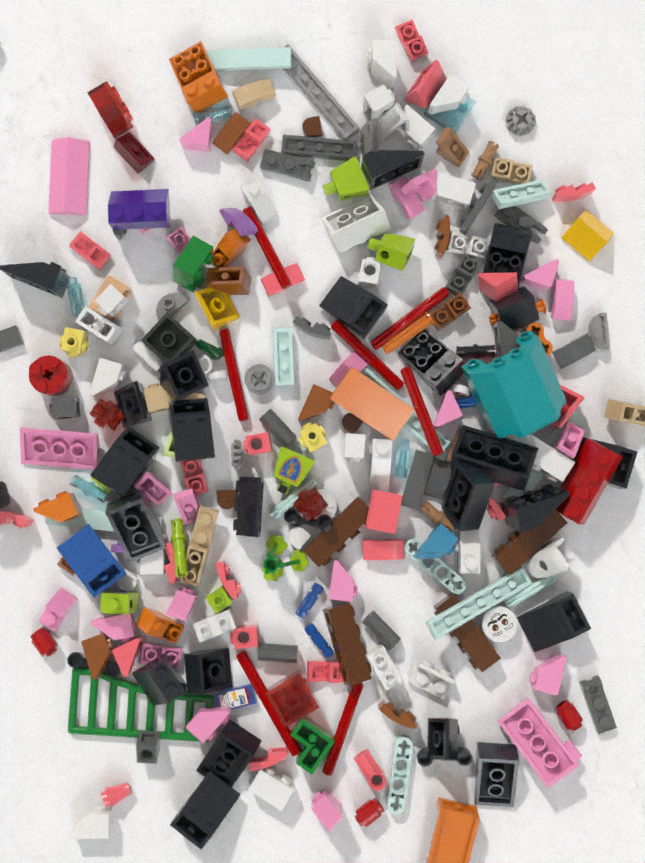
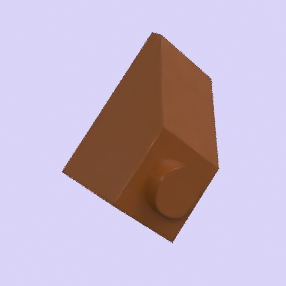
(229, 280)
(316, 403)
(97, 653)

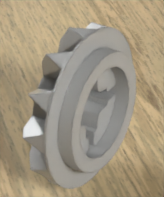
(522, 128)
(258, 370)
(236, 454)

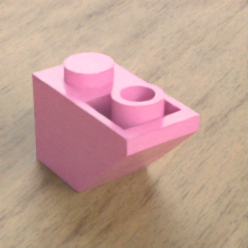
(207, 720)

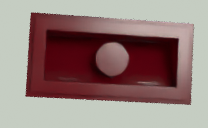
(133, 152)

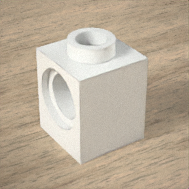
(366, 280)
(110, 301)

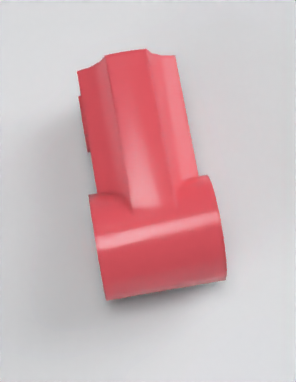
(370, 768)

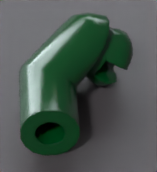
(214, 352)

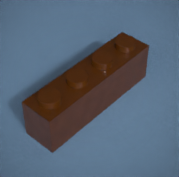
(343, 528)
(526, 543)
(470, 638)
(347, 643)

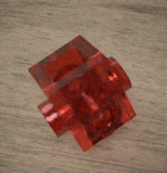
(106, 414)
(310, 503)

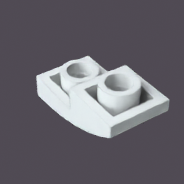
(472, 245)

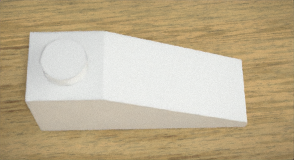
(380, 465)
(469, 552)

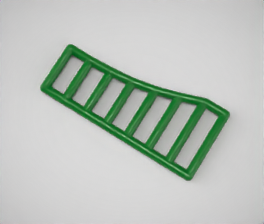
(133, 688)

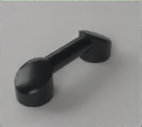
(294, 518)
(78, 659)
(464, 757)

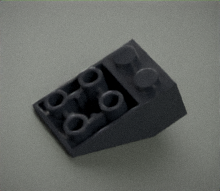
(507, 250)
(353, 306)
(432, 361)
(191, 429)
(125, 461)
(623, 472)
(534, 509)
(554, 622)
(205, 809)

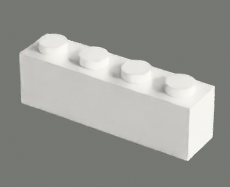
(547, 459)

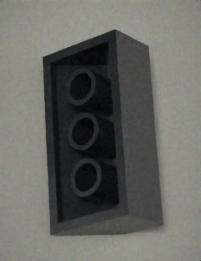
(502, 458)

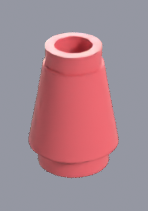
(115, 794)

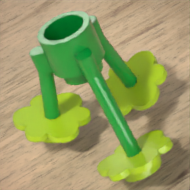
(273, 564)

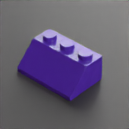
(139, 209)

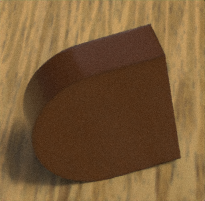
(312, 127)
(351, 423)
(226, 498)

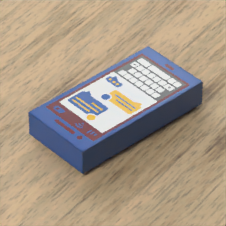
(236, 697)

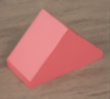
(498, 284)
(126, 654)

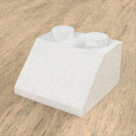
(382, 62)

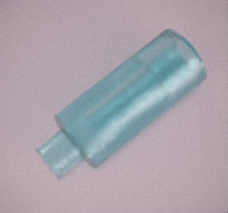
(75, 296)
(402, 459)

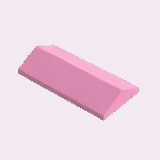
(69, 176)
(59, 448)
(538, 742)

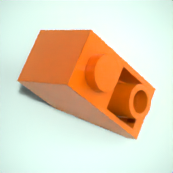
(229, 248)
(60, 509)
(159, 625)

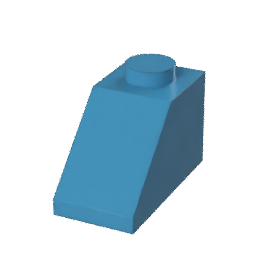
(437, 544)

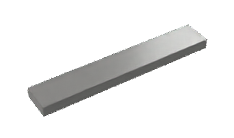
(321, 97)

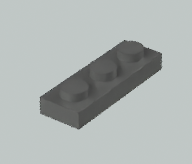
(477, 205)

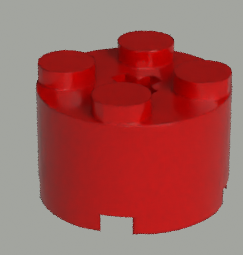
(40, 371)

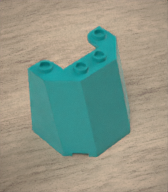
(516, 390)

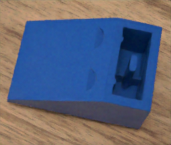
(91, 560)

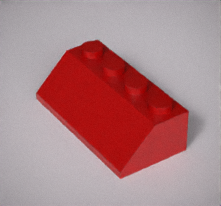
(587, 480)

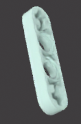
(436, 564)
(397, 774)

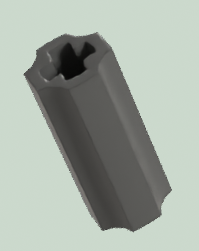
(278, 428)
(381, 630)
(277, 652)

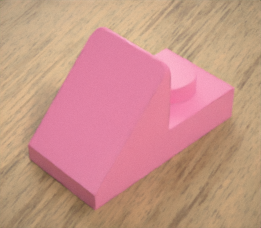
(423, 184)
(569, 439)
(187, 505)
(57, 609)

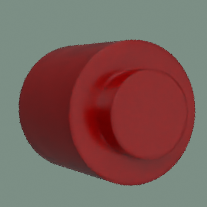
(44, 642)
(569, 715)
(369, 812)

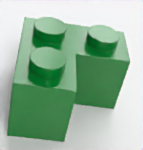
(190, 265)
(316, 743)

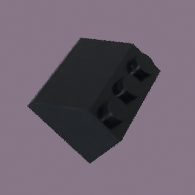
(467, 496)
(249, 506)

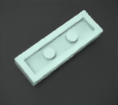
(521, 194)
(283, 357)

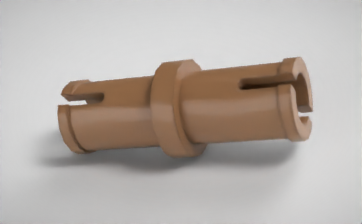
(485, 160)
(436, 516)

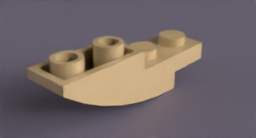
(200, 544)

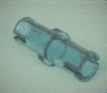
(214, 114)
(88, 488)

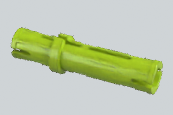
(178, 539)

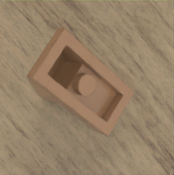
(451, 147)

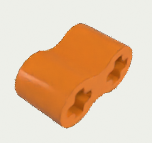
(540, 333)

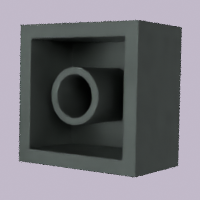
(169, 339)

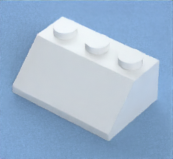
(356, 223)

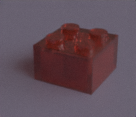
(111, 109)
(292, 698)

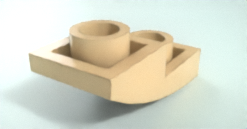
(251, 93)
(511, 172)

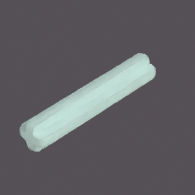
(288, 502)
(529, 591)

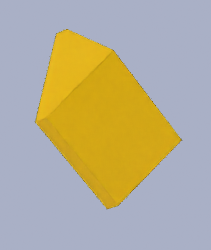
(587, 235)
(217, 307)

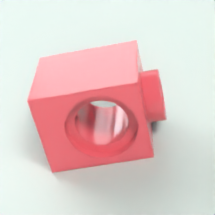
(266, 444)
(252, 631)

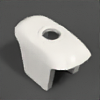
(551, 557)

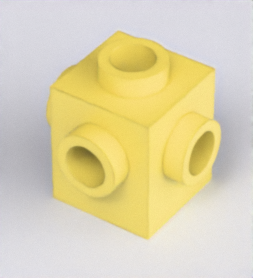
(74, 342)
(312, 444)

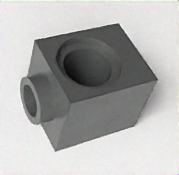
(65, 408)
(148, 747)

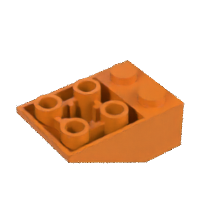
(198, 78)

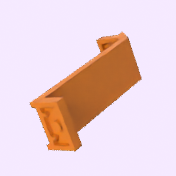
(453, 832)

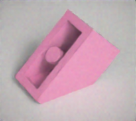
(342, 584)
(182, 604)
(117, 626)
(548, 674)
(326, 809)

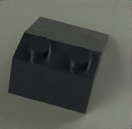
(388, 165)
(40, 275)
(135, 525)
(230, 753)
(496, 774)

